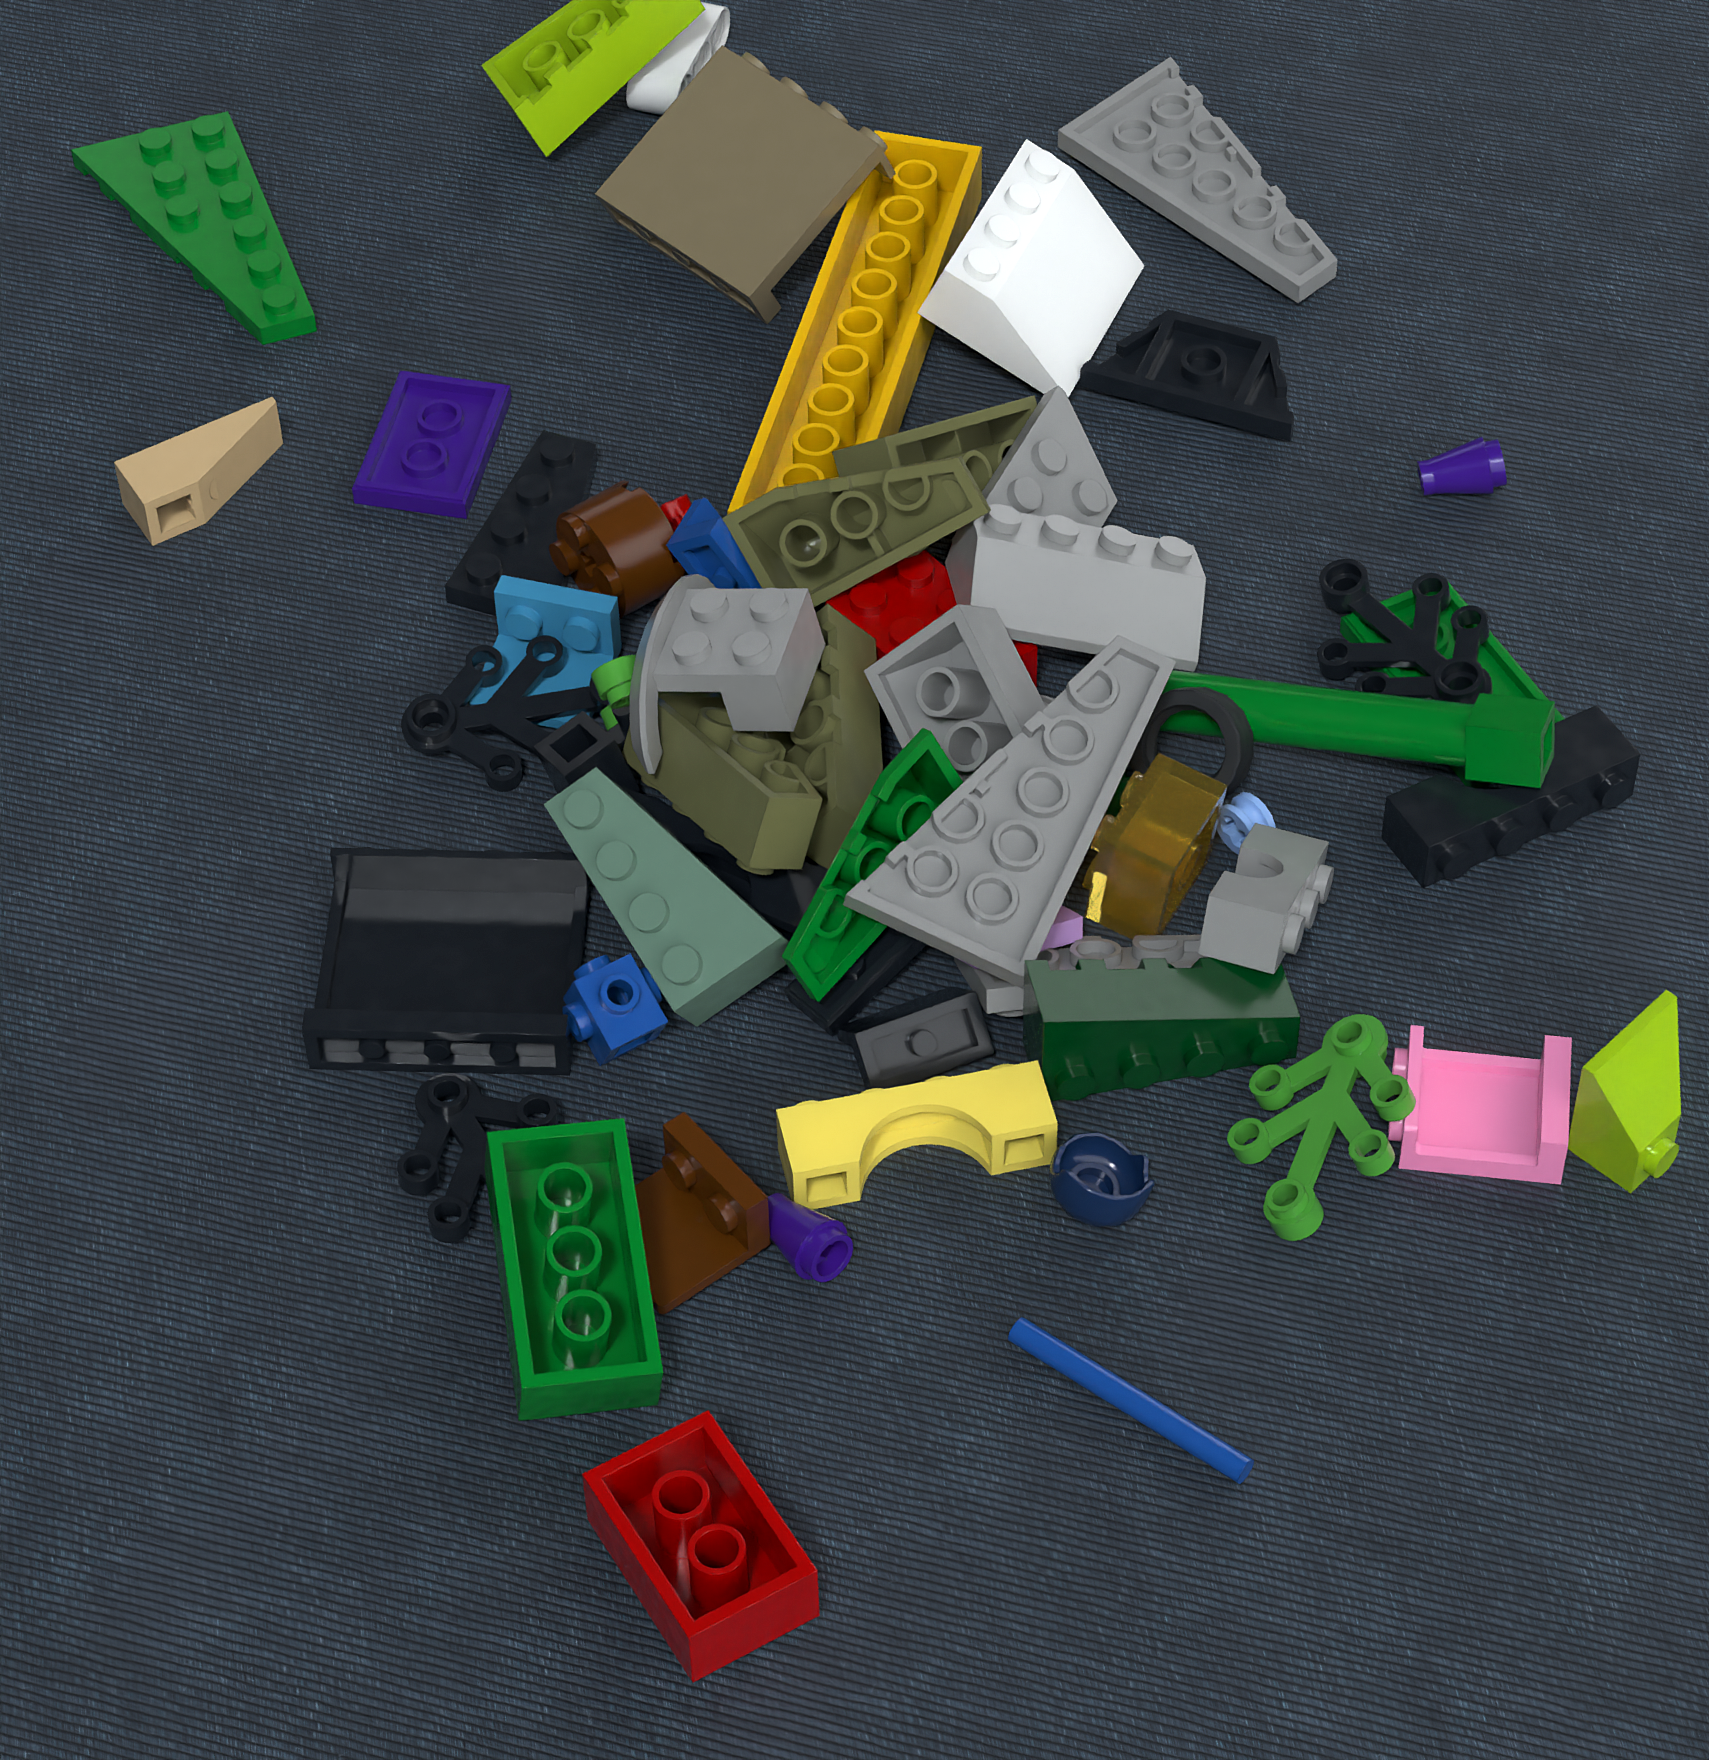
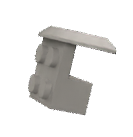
(737, 642)

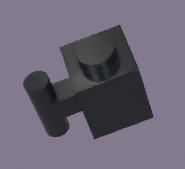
(584, 745)

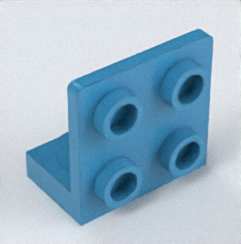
(580, 620)

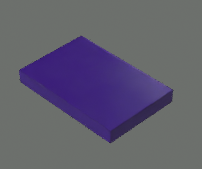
(432, 444)

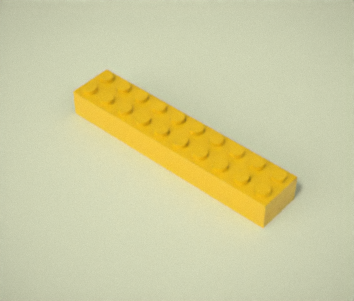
(861, 326)

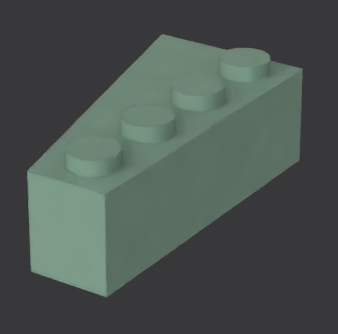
(677, 913)

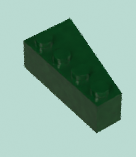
(1152, 1023)

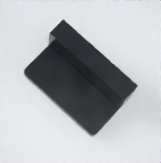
(918, 1038)

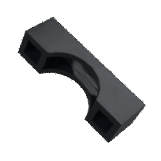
(1448, 827)
(777, 897)

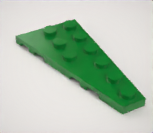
(205, 208)

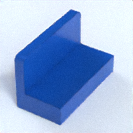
(708, 549)

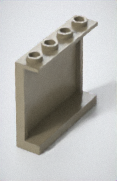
(740, 178)

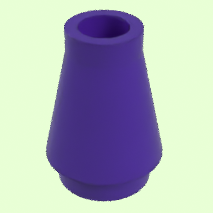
(1464, 469)
(808, 1239)

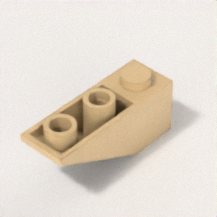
(197, 472)

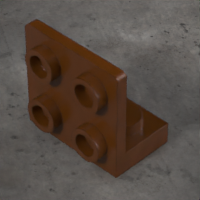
(697, 1215)

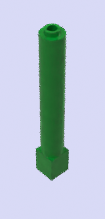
(1493, 739)

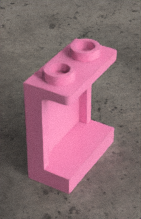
(1485, 1111)

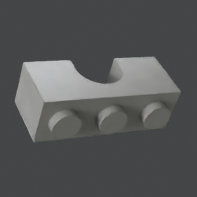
(1268, 900)

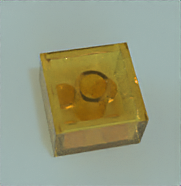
(1152, 848)

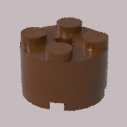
(617, 547)

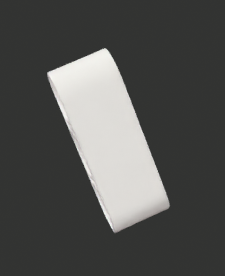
(679, 62)

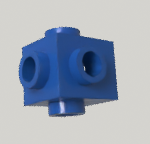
(613, 1007)

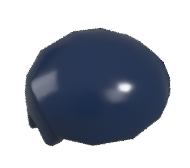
(1099, 1179)

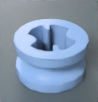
(1239, 817)

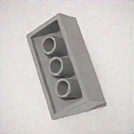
(1080, 583)
(960, 684)

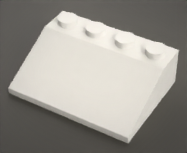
(1036, 274)

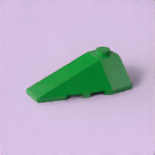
(898, 805)

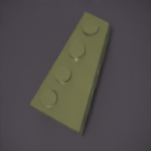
(837, 733)
(731, 783)

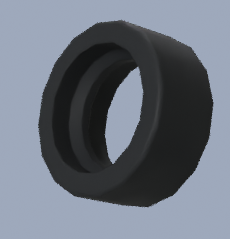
(1223, 710)

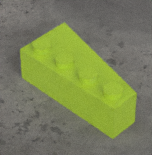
(581, 59)

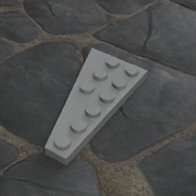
(1199, 175)
(1012, 836)

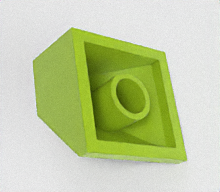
(1632, 1099)

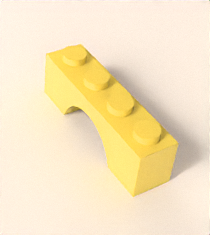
(990, 1114)

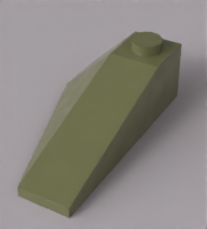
(852, 525)

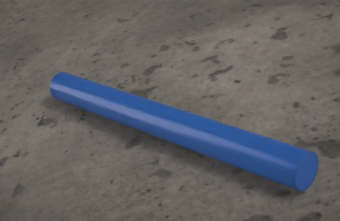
(1131, 1400)

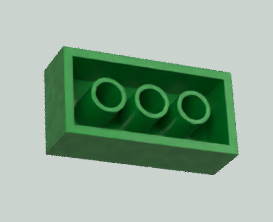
(572, 1269)

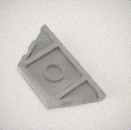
(1053, 468)

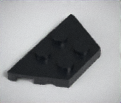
(1200, 372)

